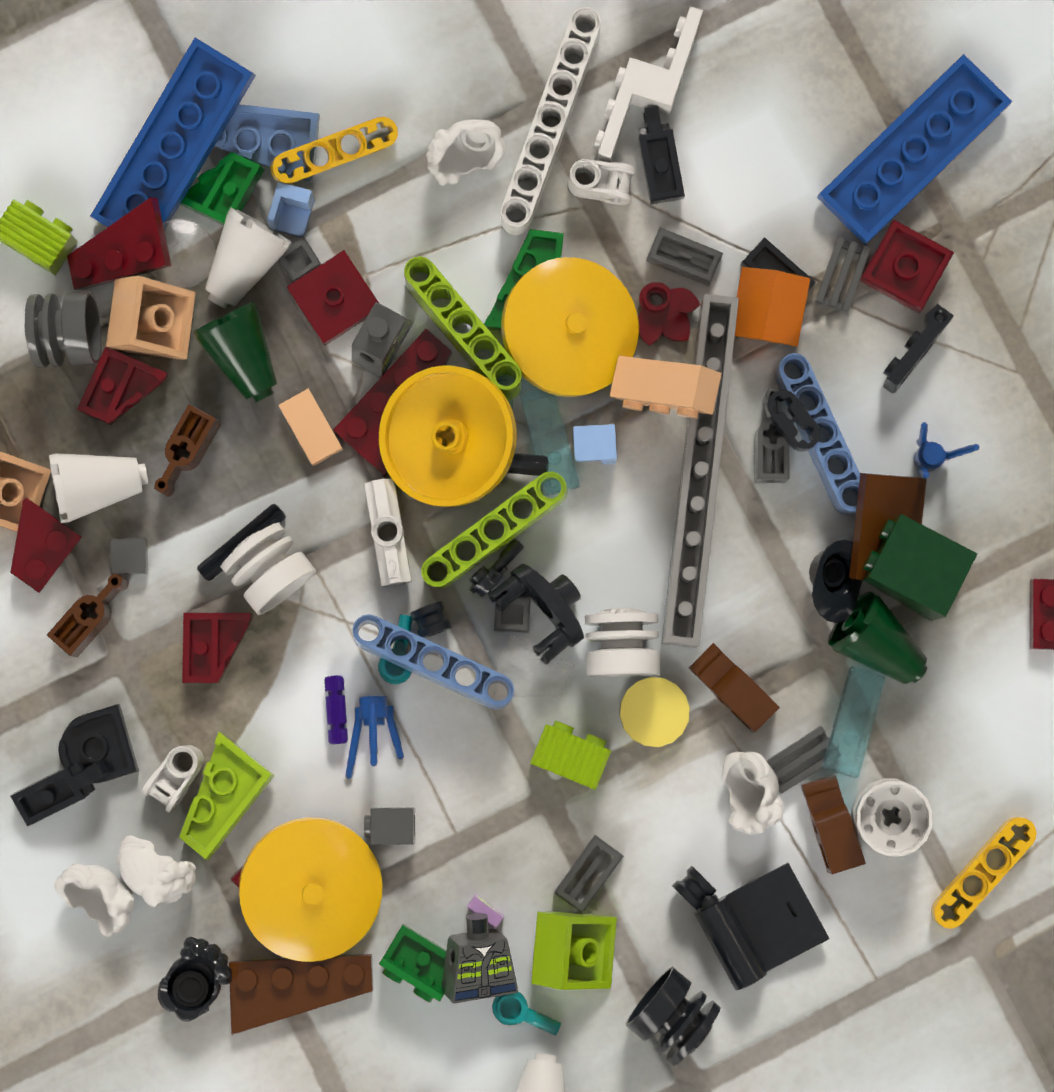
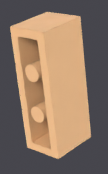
(665, 386)

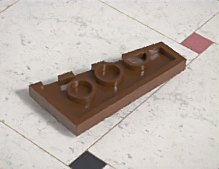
(284, 987)

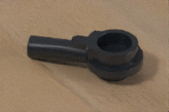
(486, 579)

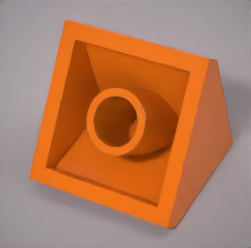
(771, 305)

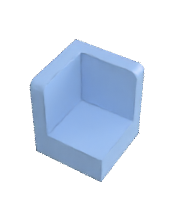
(290, 209)
(595, 443)

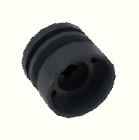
(673, 1016)

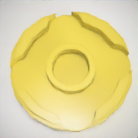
(654, 712)

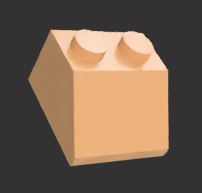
(150, 318)
(18, 481)

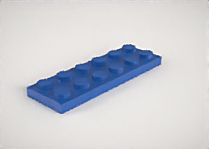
(177, 134)
(914, 149)

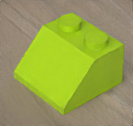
(573, 950)

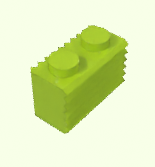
(36, 237)
(570, 755)

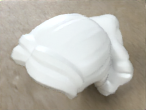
(463, 149)
(752, 792)
(151, 875)
(99, 893)

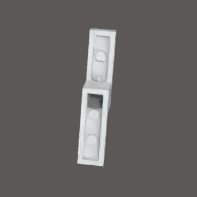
(647, 85)

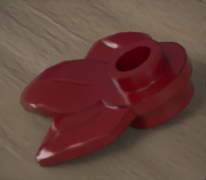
(667, 318)

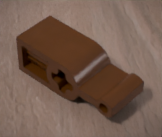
(192, 433)
(76, 628)
(734, 688)
(832, 825)

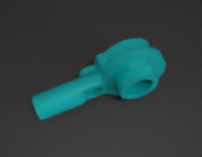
(390, 672)
(513, 1010)

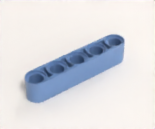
(823, 416)
(420, 649)

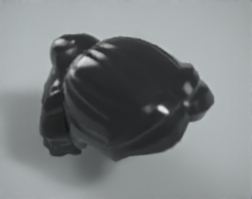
(194, 979)

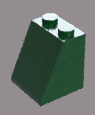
(918, 567)

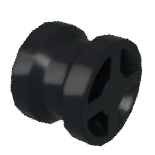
(430, 620)
(694, 888)

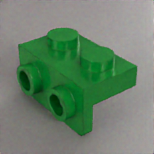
(417, 962)

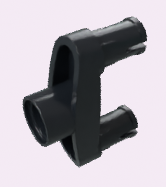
(552, 599)

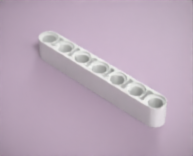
(551, 105)

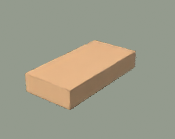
(310, 427)

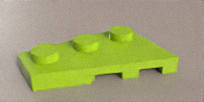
(226, 793)

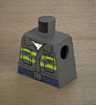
(379, 339)
(478, 963)

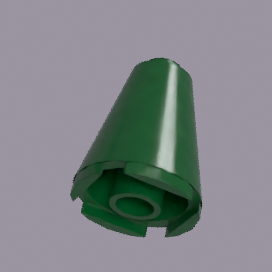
(240, 351)
(878, 641)

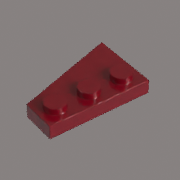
(123, 249)

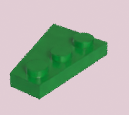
(537, 248)

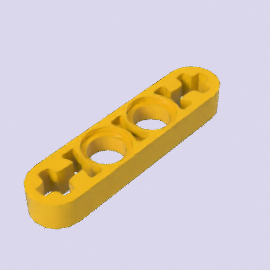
(335, 153)
(988, 877)

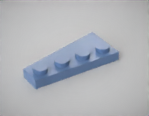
(267, 132)

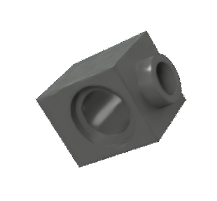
(390, 826)

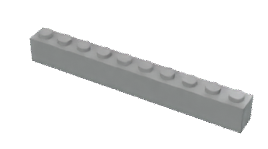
(699, 480)

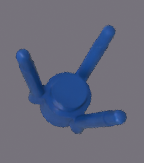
(932, 455)
(372, 713)

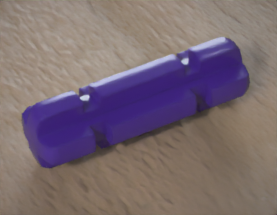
(336, 709)

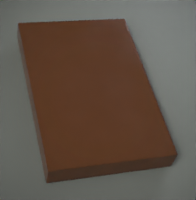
(882, 499)

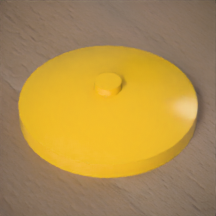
(569, 326)
(447, 436)
(310, 889)

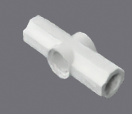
(392, 554)

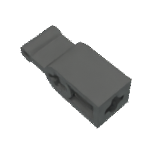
(764, 449)

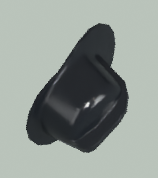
(832, 589)

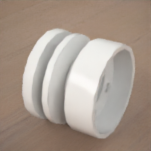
(263, 562)
(622, 644)
(913, 815)

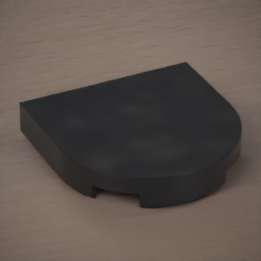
(97, 738)

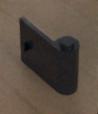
(755, 927)

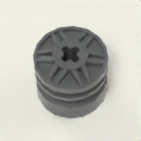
(58, 330)

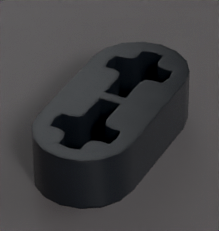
(798, 414)

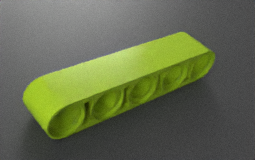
(456, 313)
(477, 533)

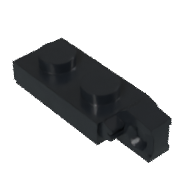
(659, 159)
(918, 345)
(57, 791)

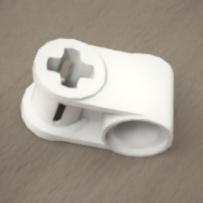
(604, 181)
(169, 781)

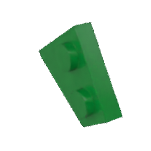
(223, 187)

